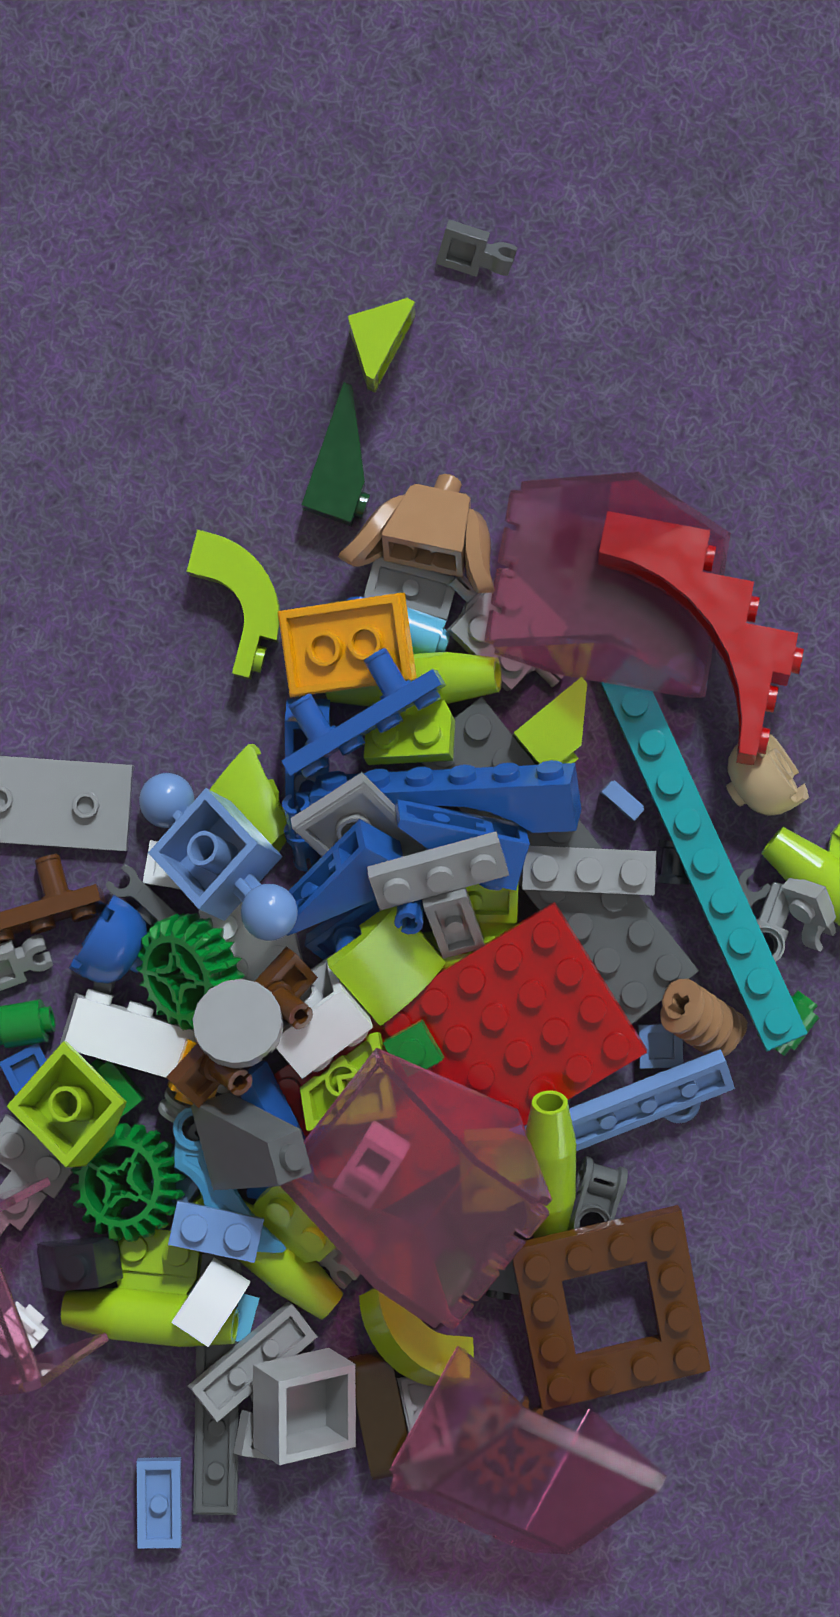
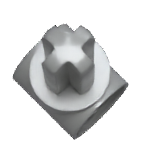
(774, 917)

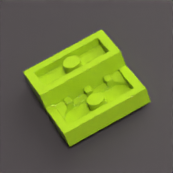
(386, 965)

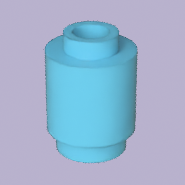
(427, 632)

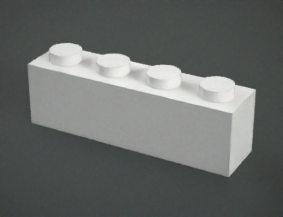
(125, 1034)

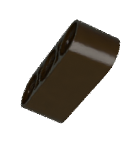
(379, 1412)

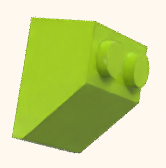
(556, 728)
(69, 1107)

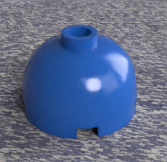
(111, 944)

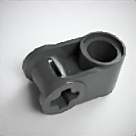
(597, 1196)

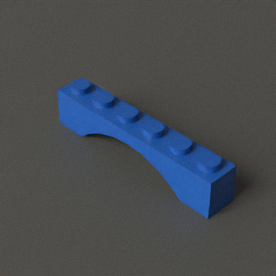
(531, 795)

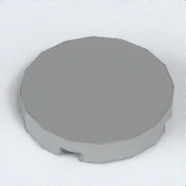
(238, 1023)

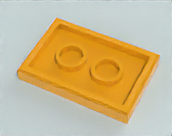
(330, 642)

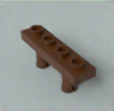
(56, 905)
(287, 980)

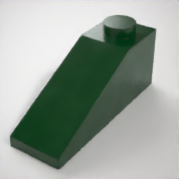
(338, 475)

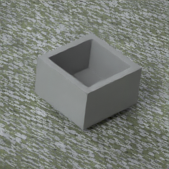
(304, 1406)

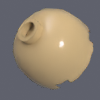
(768, 783)

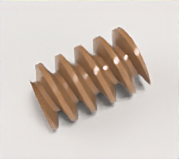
(701, 1018)

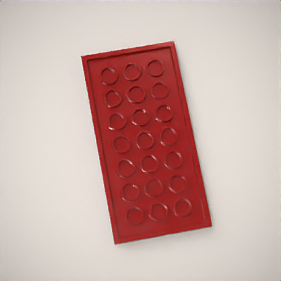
(514, 1019)

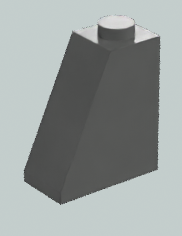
(248, 1145)

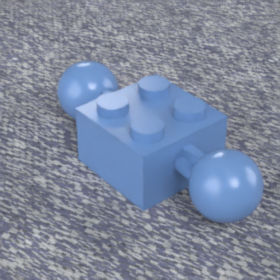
(216, 856)

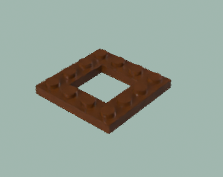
(674, 1353)

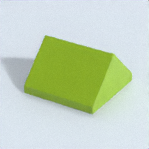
(378, 336)

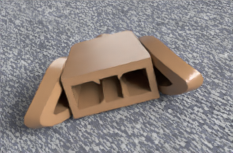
(429, 532)

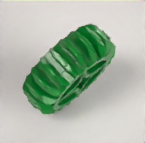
(182, 962)
(107, 1208)

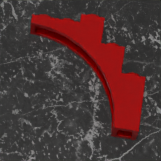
(674, 562)

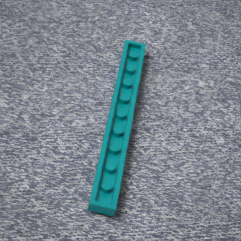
(706, 865)

